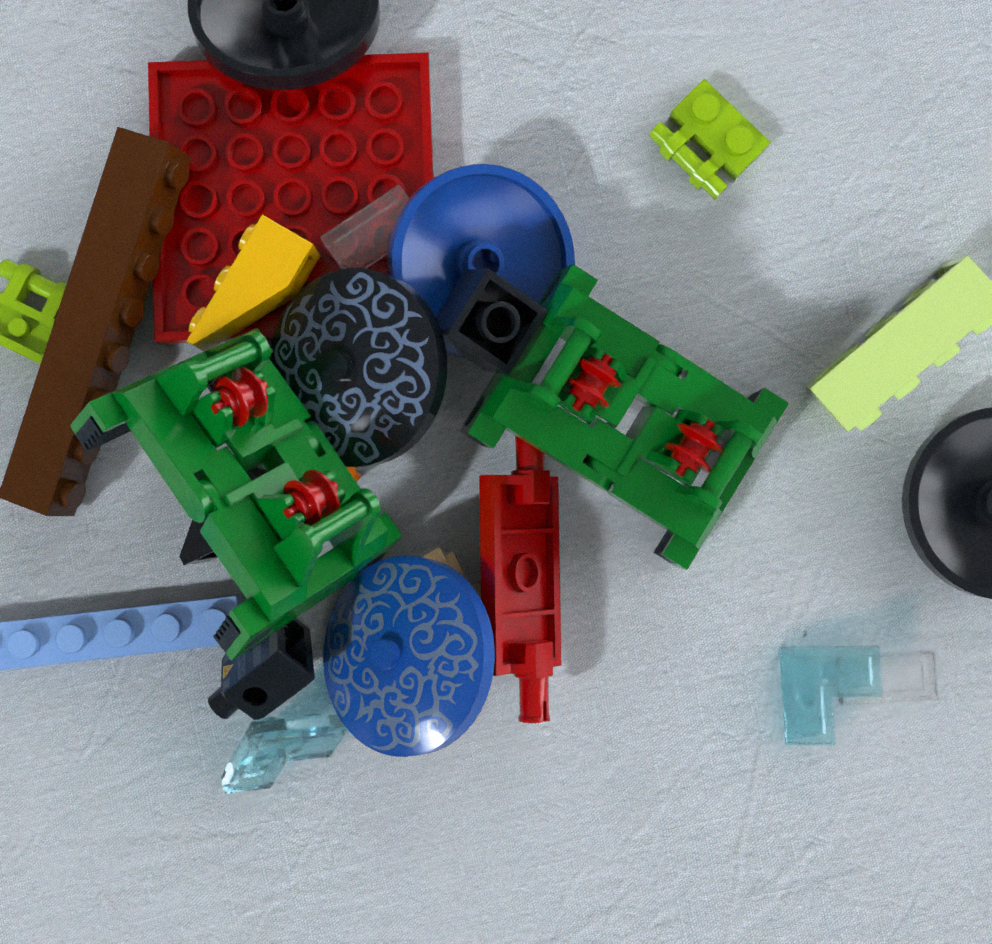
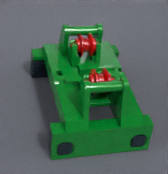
(601, 374)
(260, 527)

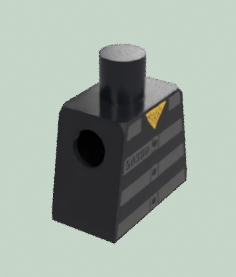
(265, 674)

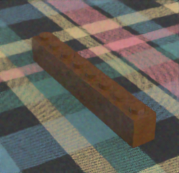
(95, 319)

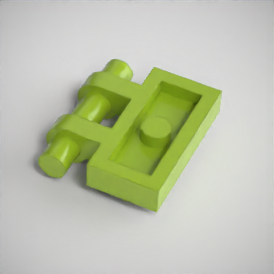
(717, 130)
(22, 326)

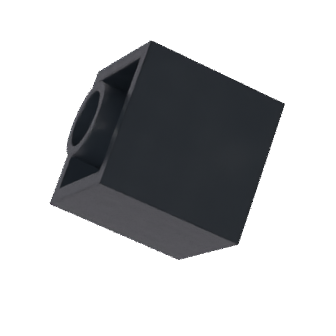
(489, 320)

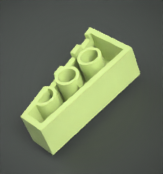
(906, 345)

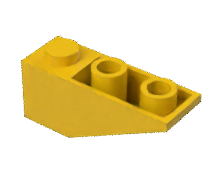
(261, 279)

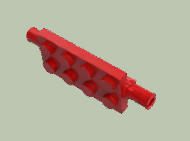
(523, 575)

